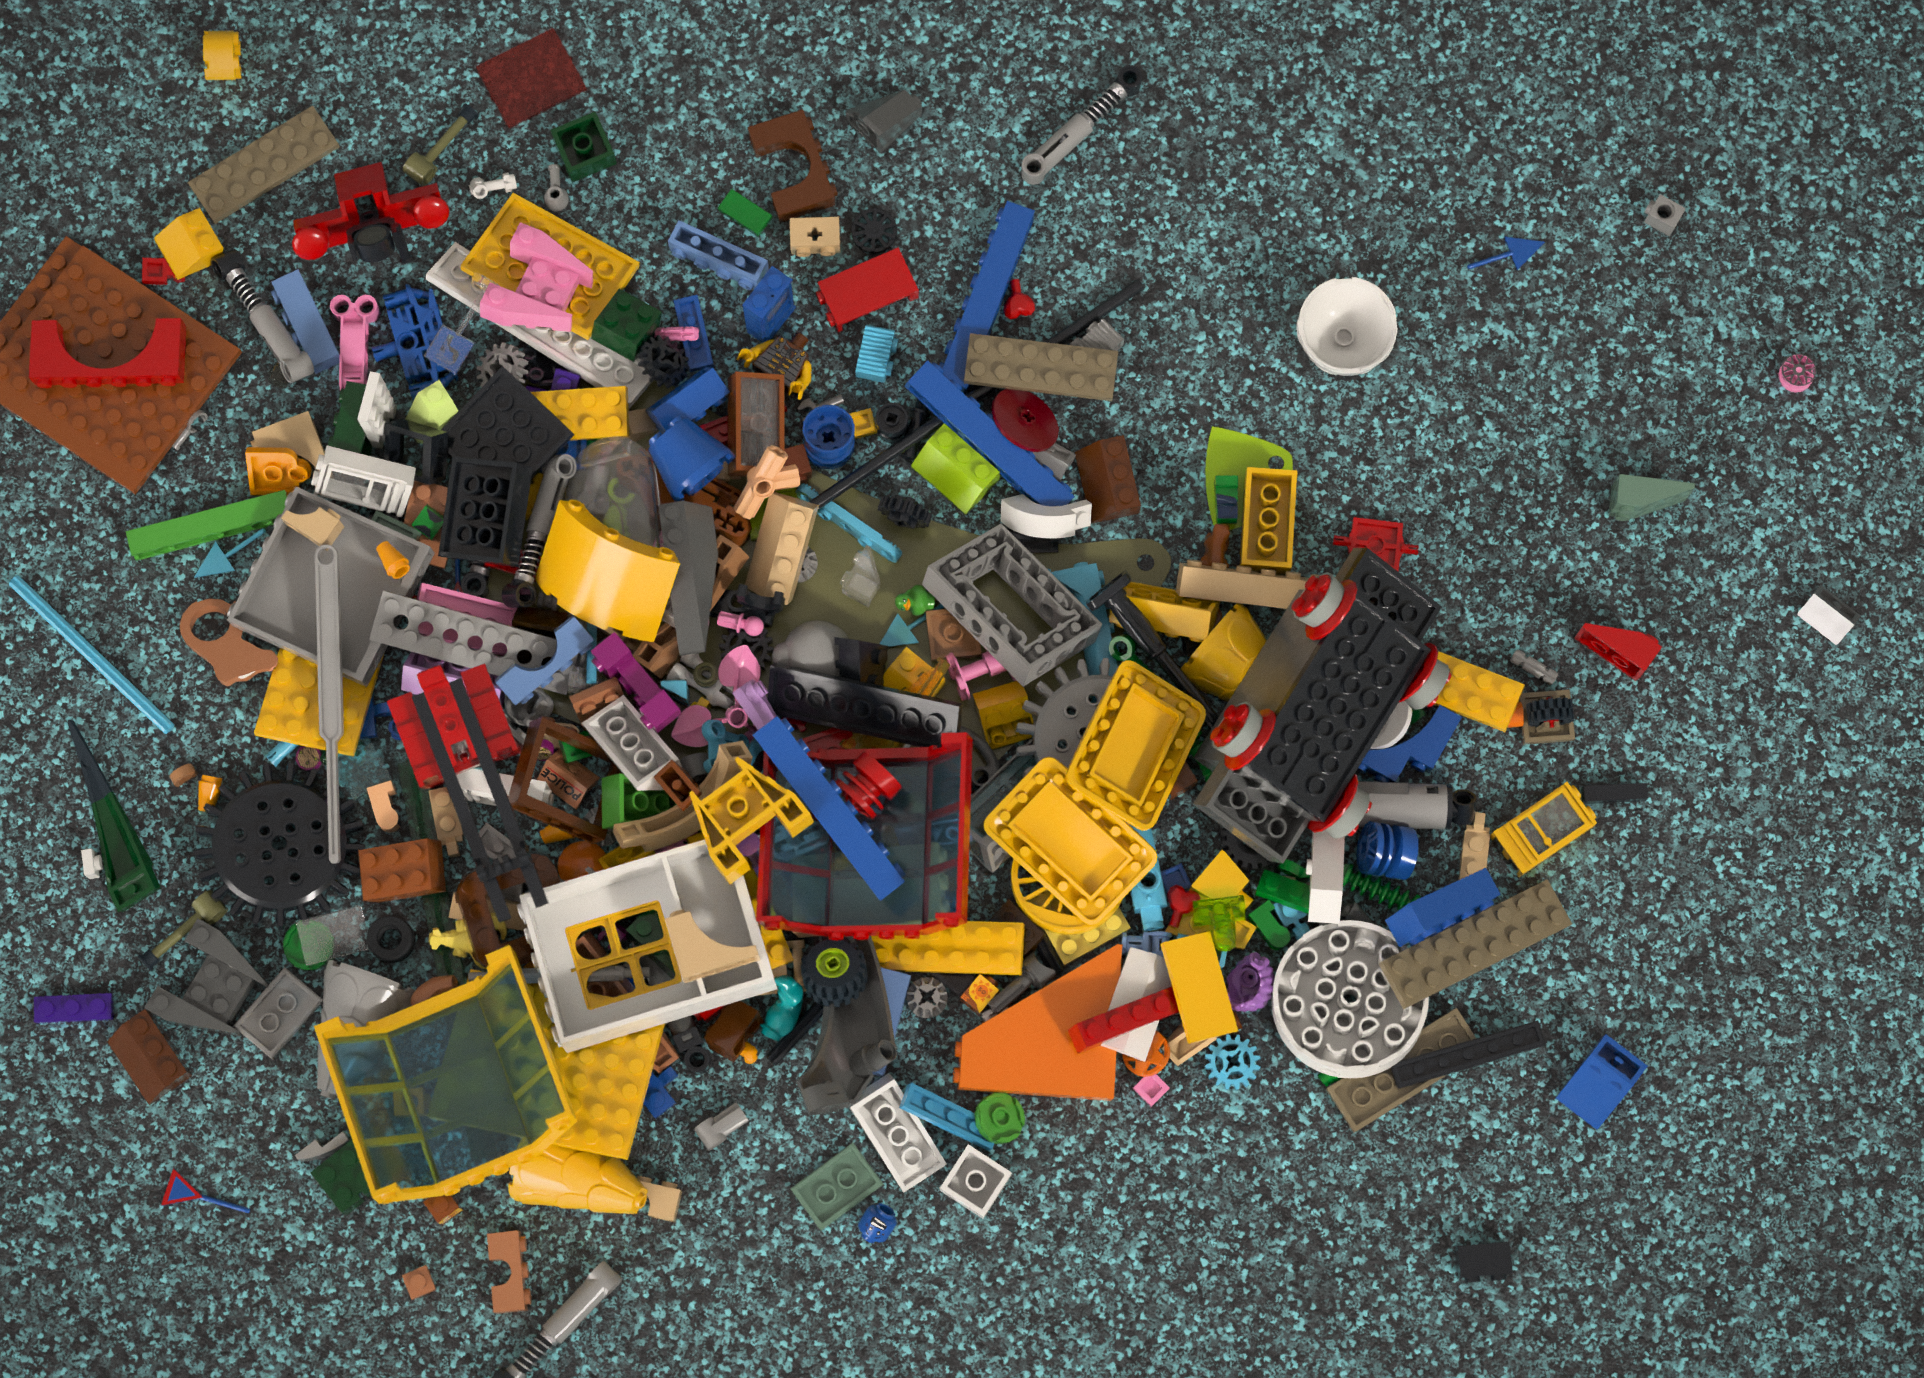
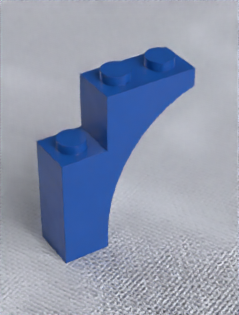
(1420, 750)

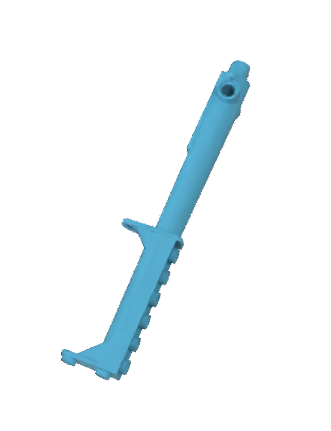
(1083, 582)

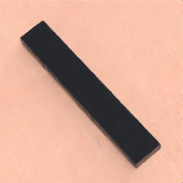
(1468, 1054)

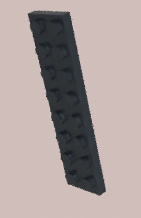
(861, 706)

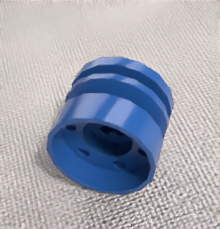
(826, 425)
(1387, 850)

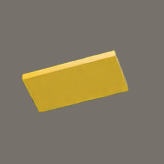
(1199, 987)

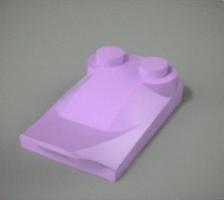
(755, 703)

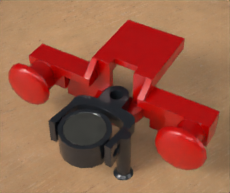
(371, 231)

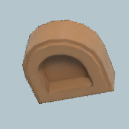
(183, 774)

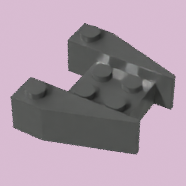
(216, 989)

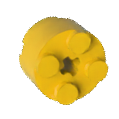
(222, 55)

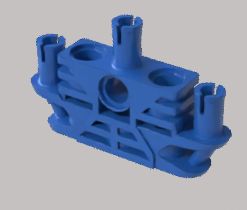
(406, 330)

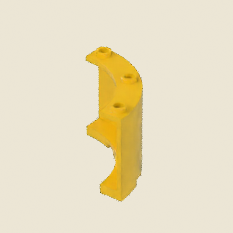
(605, 574)

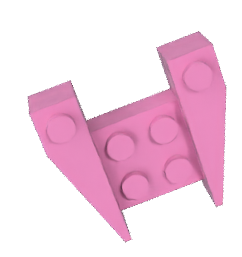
(543, 288)

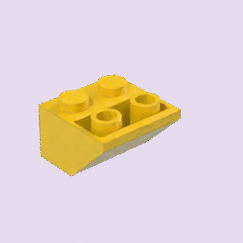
(1000, 712)

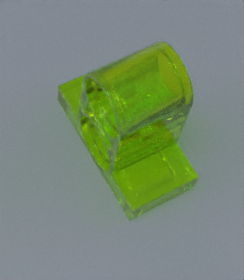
(1221, 918)

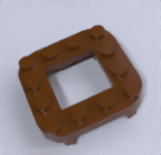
(477, 915)

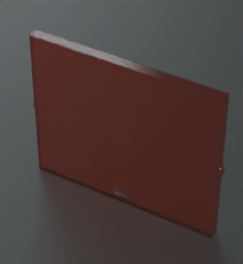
(531, 78)

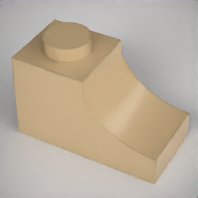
(319, 527)

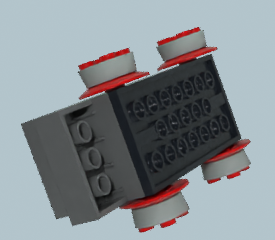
(1317, 704)

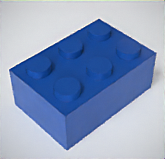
(689, 399)

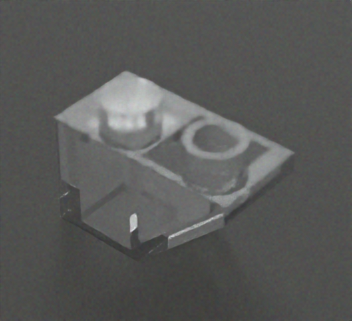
(863, 579)

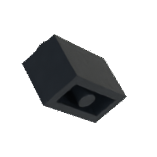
(1483, 1261)

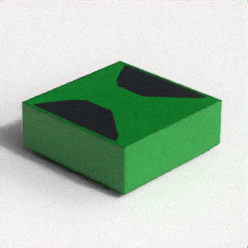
(428, 522)

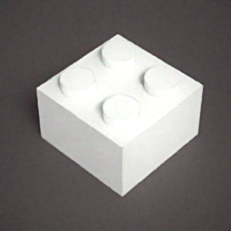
(975, 1181)

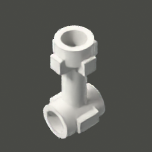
(480, 188)

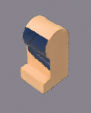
(383, 807)

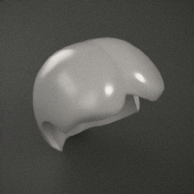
(811, 647)

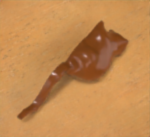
(1215, 550)

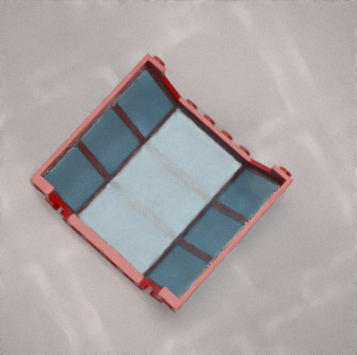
(926, 829)

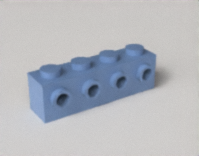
(717, 255)

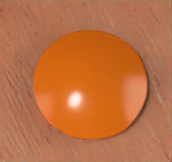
(577, 858)

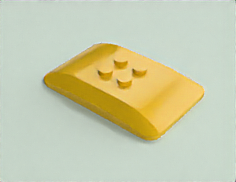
(1135, 745)
(1070, 842)

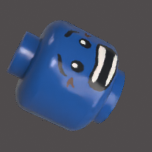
(877, 1223)

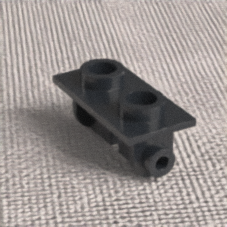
(1036, 544)

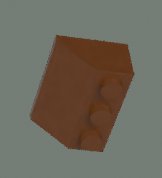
(1108, 479)
(149, 1056)

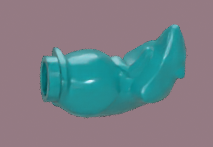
(785, 1012)

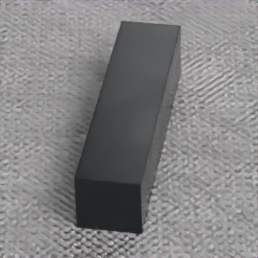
(1614, 793)

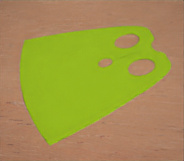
(1231, 454)

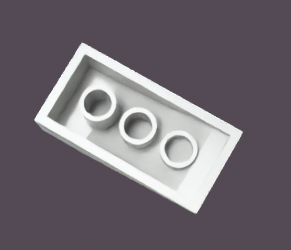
(897, 1133)

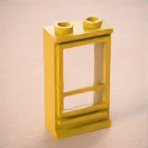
(1545, 828)

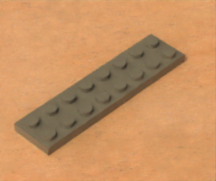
(1475, 944)

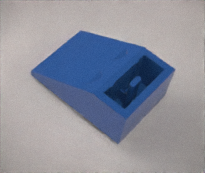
(1601, 1081)

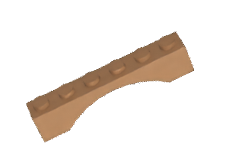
(661, 653)

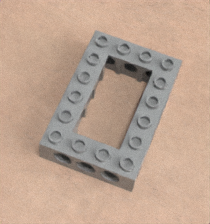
(998, 550)

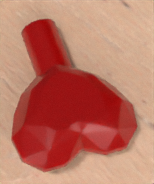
(1018, 302)
(1180, 903)

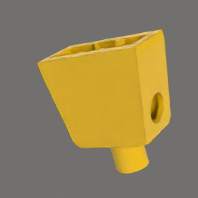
(1222, 879)

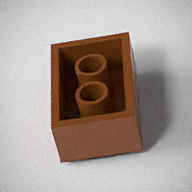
(402, 870)

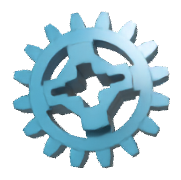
(1222, 1054)

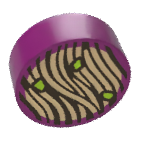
(546, 750)
(308, 758)

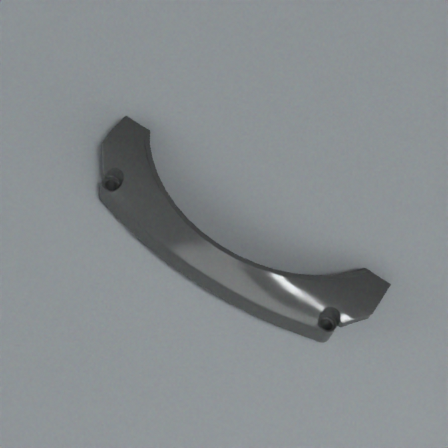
(852, 1036)

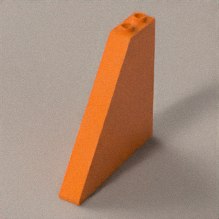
(1030, 1043)

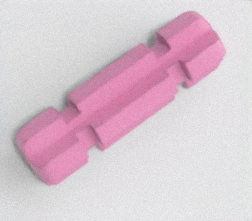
(678, 333)

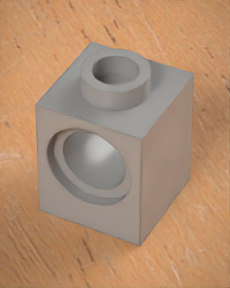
(1673, 210)

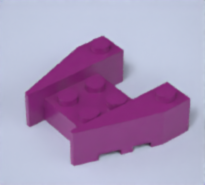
(617, 661)

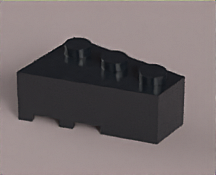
(861, 660)

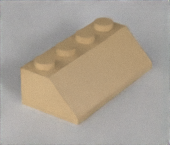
(781, 546)

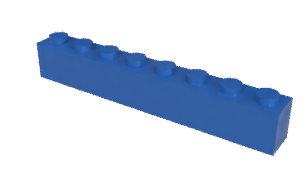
(988, 286)
(979, 430)
(828, 807)

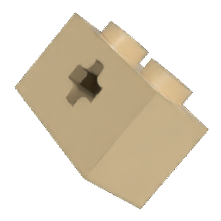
(802, 234)

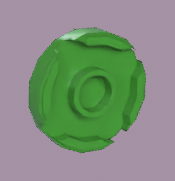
(999, 1118)

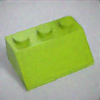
(955, 469)

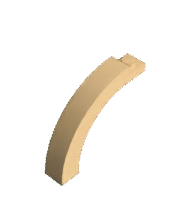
(673, 823)

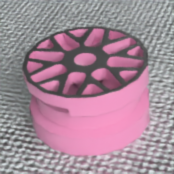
(1797, 372)

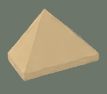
(1179, 1047)

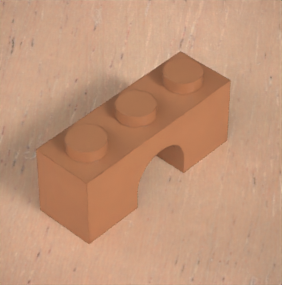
(513, 1294)

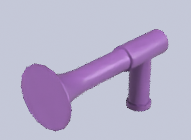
(749, 847)

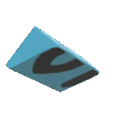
(677, 691)

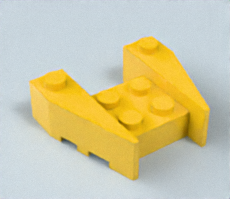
(741, 809)

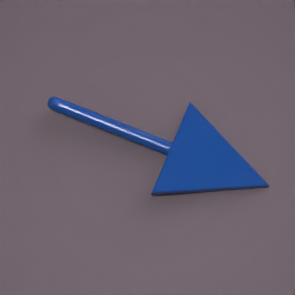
(1518, 248)

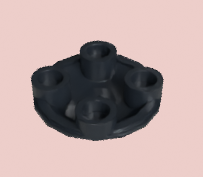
(540, 367)

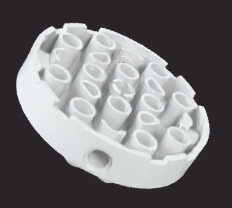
(1318, 1021)

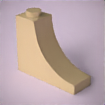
(294, 433)
(700, 955)

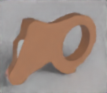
(230, 655)

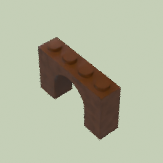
(794, 133)

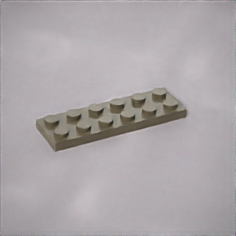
(263, 164)
(1041, 367)
(1372, 1096)

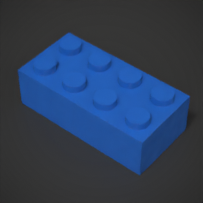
(1443, 908)

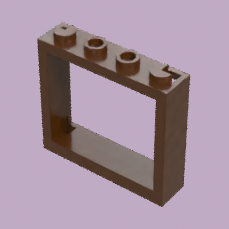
(540, 810)

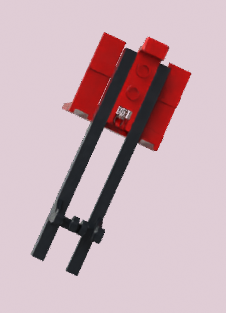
(448, 716)

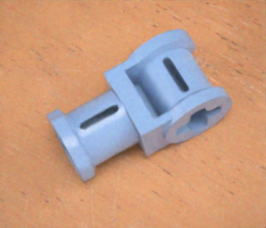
(1147, 942)

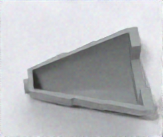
(356, 999)

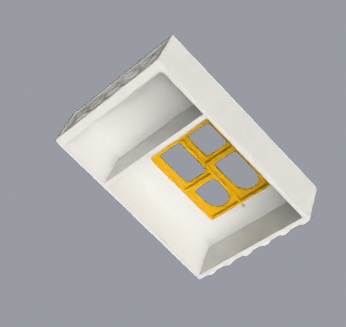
(663, 883)

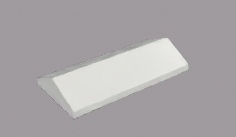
(1141, 976)

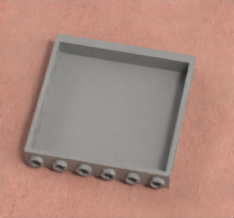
(281, 590)

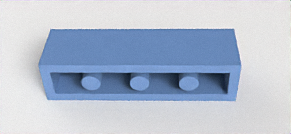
(306, 320)
(896, 989)

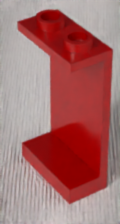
(866, 288)

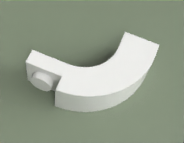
(1044, 521)

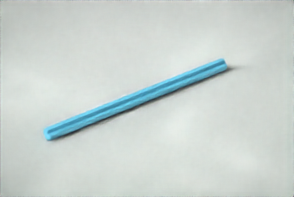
(91, 654)

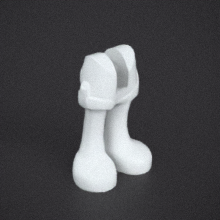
(712, 693)

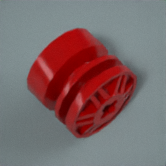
(868, 785)

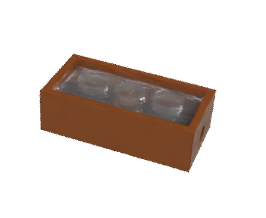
(754, 418)

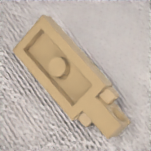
(446, 820)
(1474, 847)

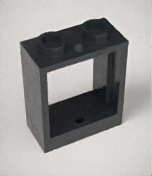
(434, 444)

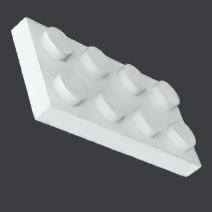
(376, 410)

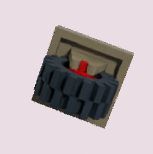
(1547, 717)

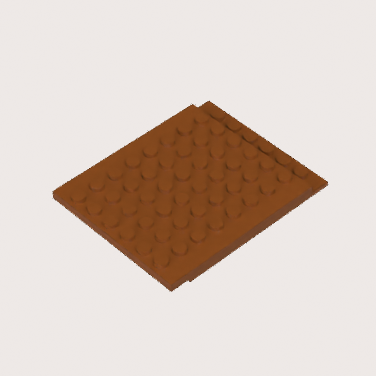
(105, 325)

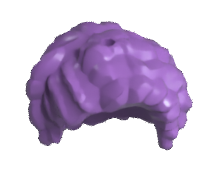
(1248, 992)

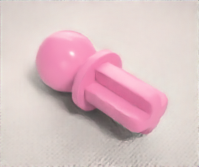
(752, 625)

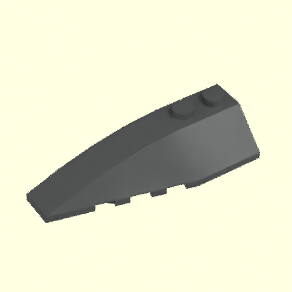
(692, 536)

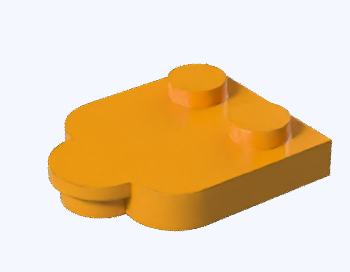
(275, 470)

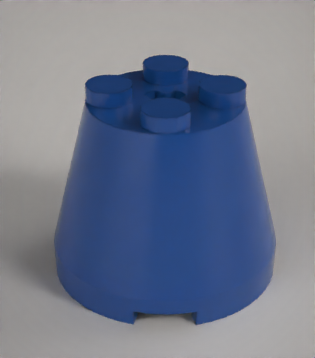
(687, 457)

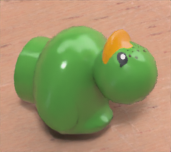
(916, 600)

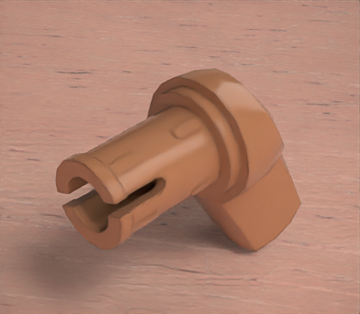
(433, 987)

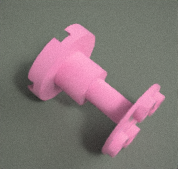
(986, 665)

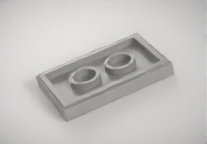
(278, 1013)

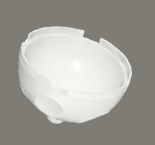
(1347, 326)

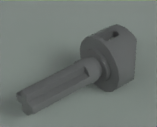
(1032, 974)

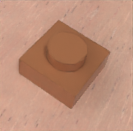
(419, 1282)

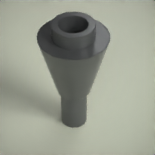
(1354, 912)

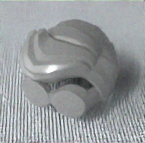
(539, 705)

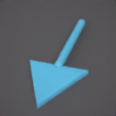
(217, 561)
(900, 633)

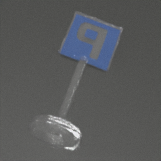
(449, 346)

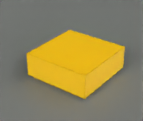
(863, 423)

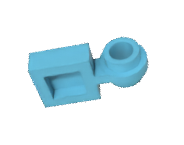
(1288, 916)

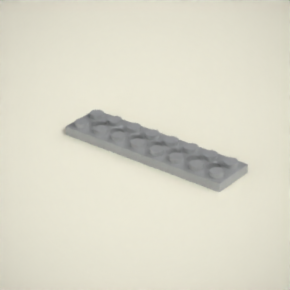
(466, 626)

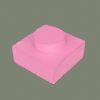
(1151, 1089)

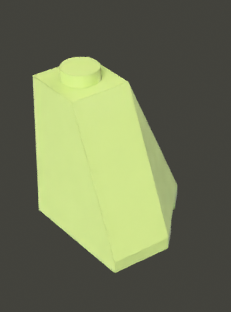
(432, 407)

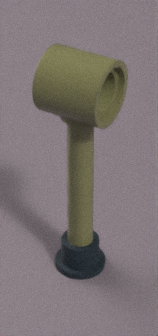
(421, 167)
(205, 910)

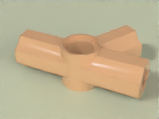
(765, 479)

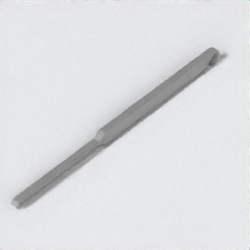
(330, 683)

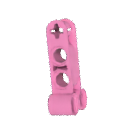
(354, 337)

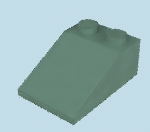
(1639, 495)

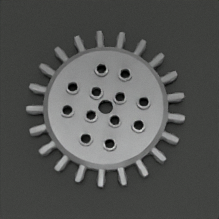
(1054, 722)

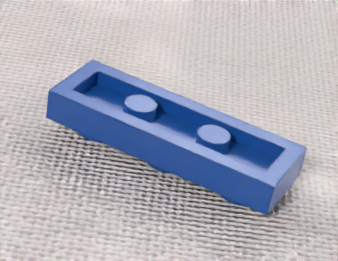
(697, 351)

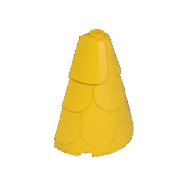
(1226, 654)
(577, 1181)

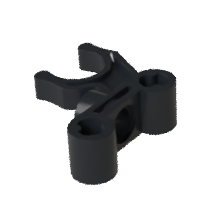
(753, 604)

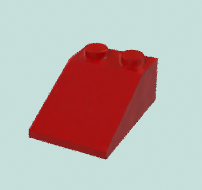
(1622, 648)

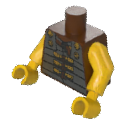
(782, 358)

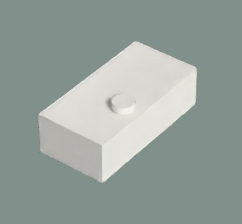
(1325, 878)

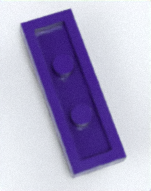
(74, 1008)

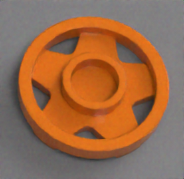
(1154, 1057)

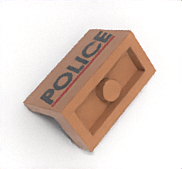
(568, 780)

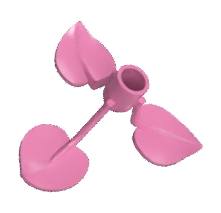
(734, 670)

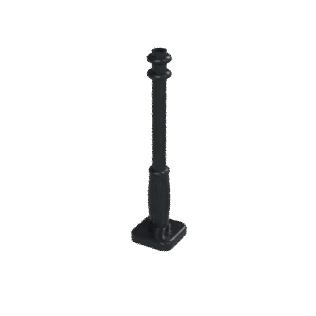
(1145, 636)

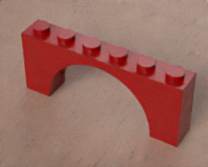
(158, 362)

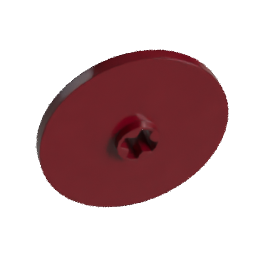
(1025, 420)

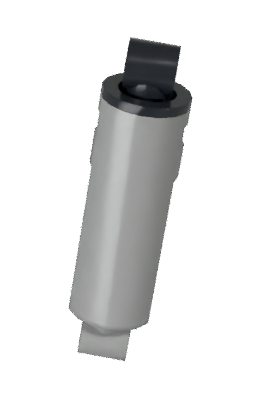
(1418, 805)

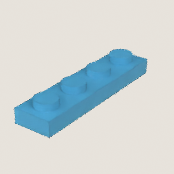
(943, 1114)

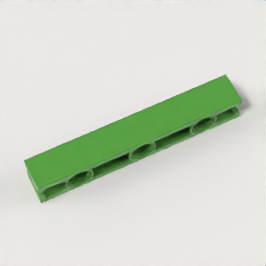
(206, 526)

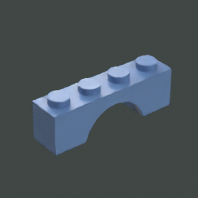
(519, 681)

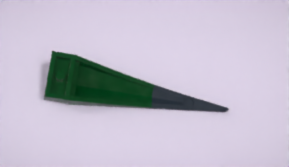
(124, 857)

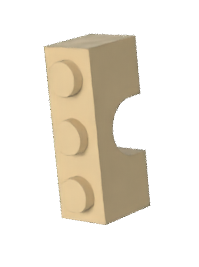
(663, 1199)

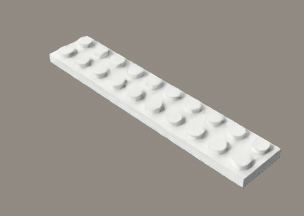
(584, 357)

